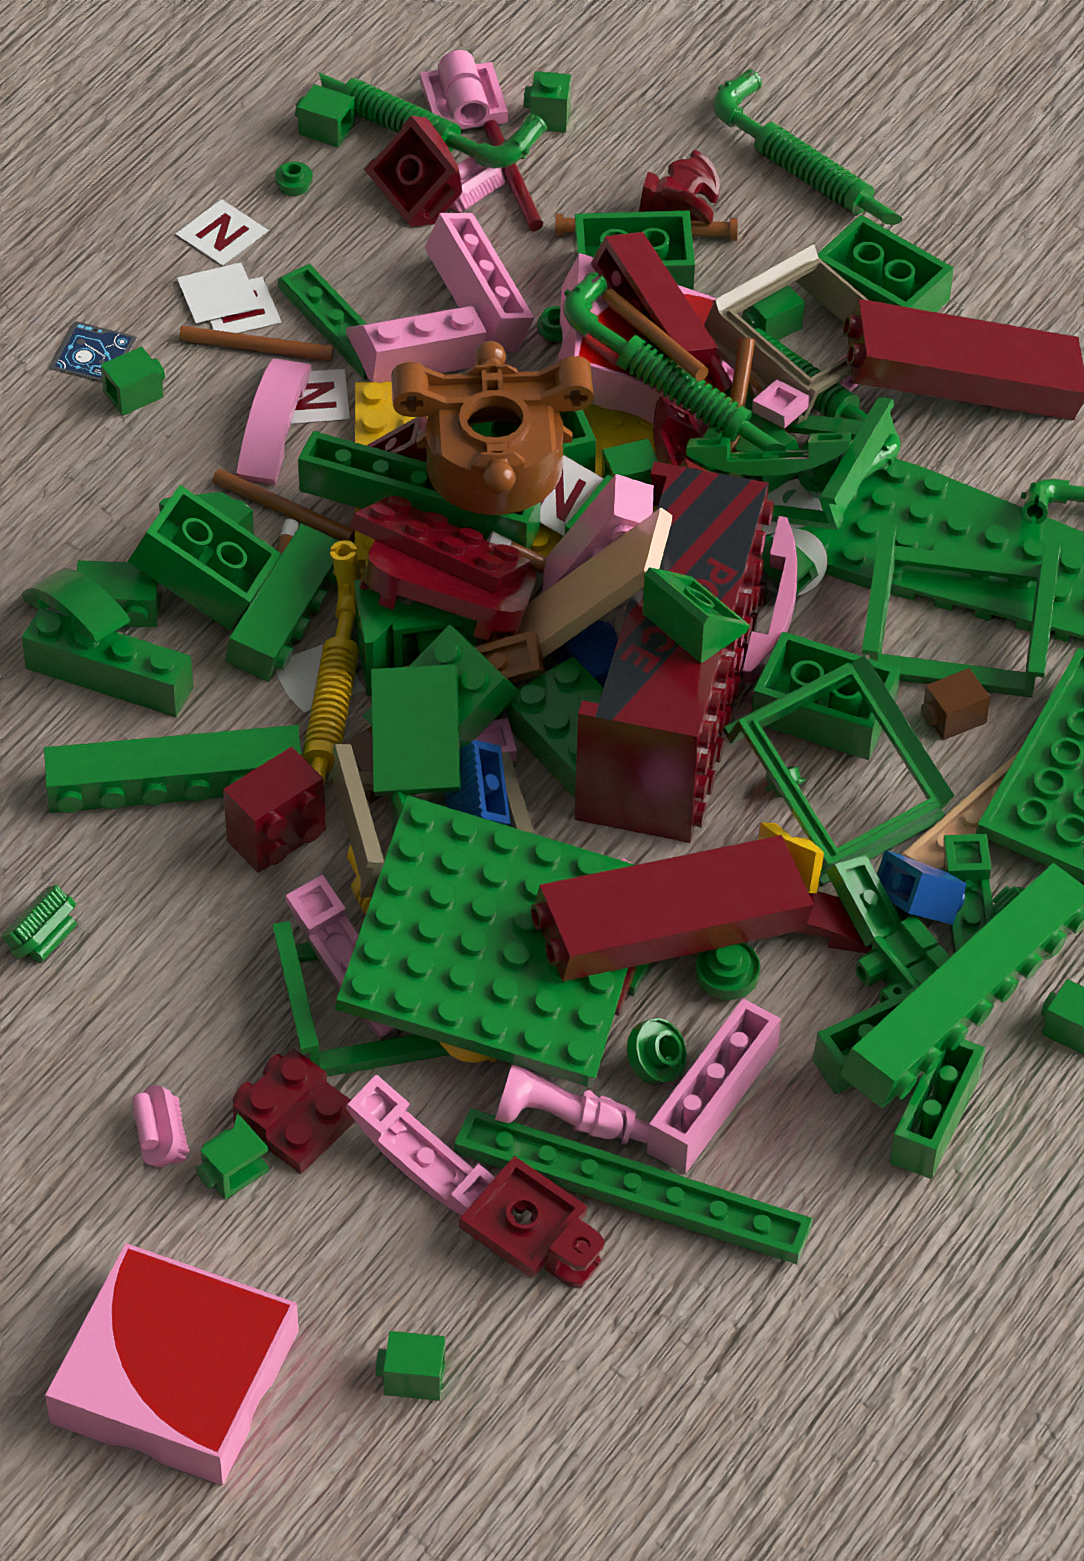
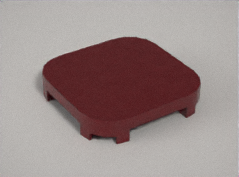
(402, 575)

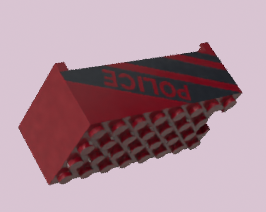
(661, 712)

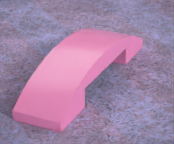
(271, 419)
(761, 645)
(328, 932)
(415, 1149)

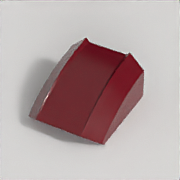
(417, 173)

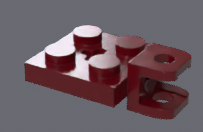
(552, 1238)

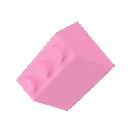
(435, 339)

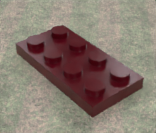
(441, 544)

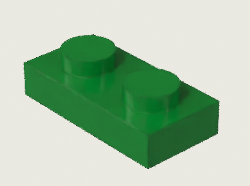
(864, 899)

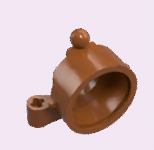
(484, 471)

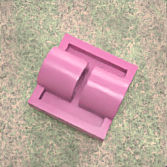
(464, 91)

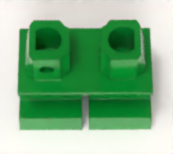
(901, 959)

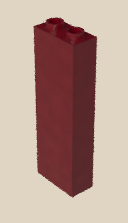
(965, 359)
(671, 907)

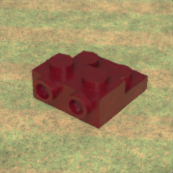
(294, 1109)

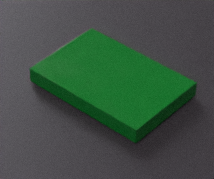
(415, 730)

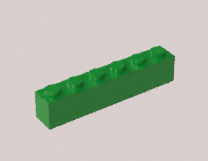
(366, 475)
(158, 767)

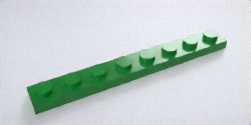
(637, 1186)

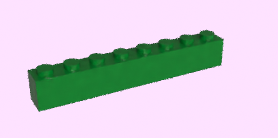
(966, 987)

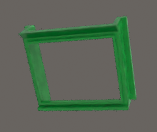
(867, 441)
(929, 671)
(899, 733)
(347, 1058)

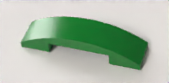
(717, 454)
(80, 598)
(969, 860)

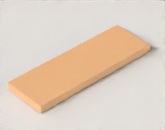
(597, 584)

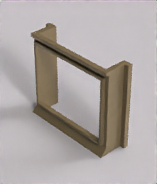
(767, 360)
(358, 820)

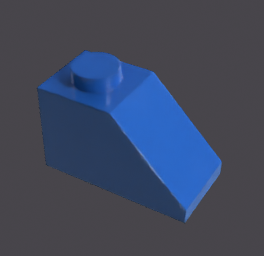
(921, 888)

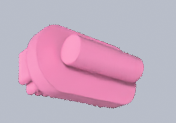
(476, 183)
(160, 1127)

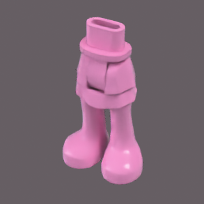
(587, 1113)

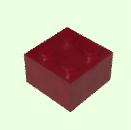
(275, 809)

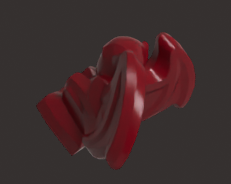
(680, 188)

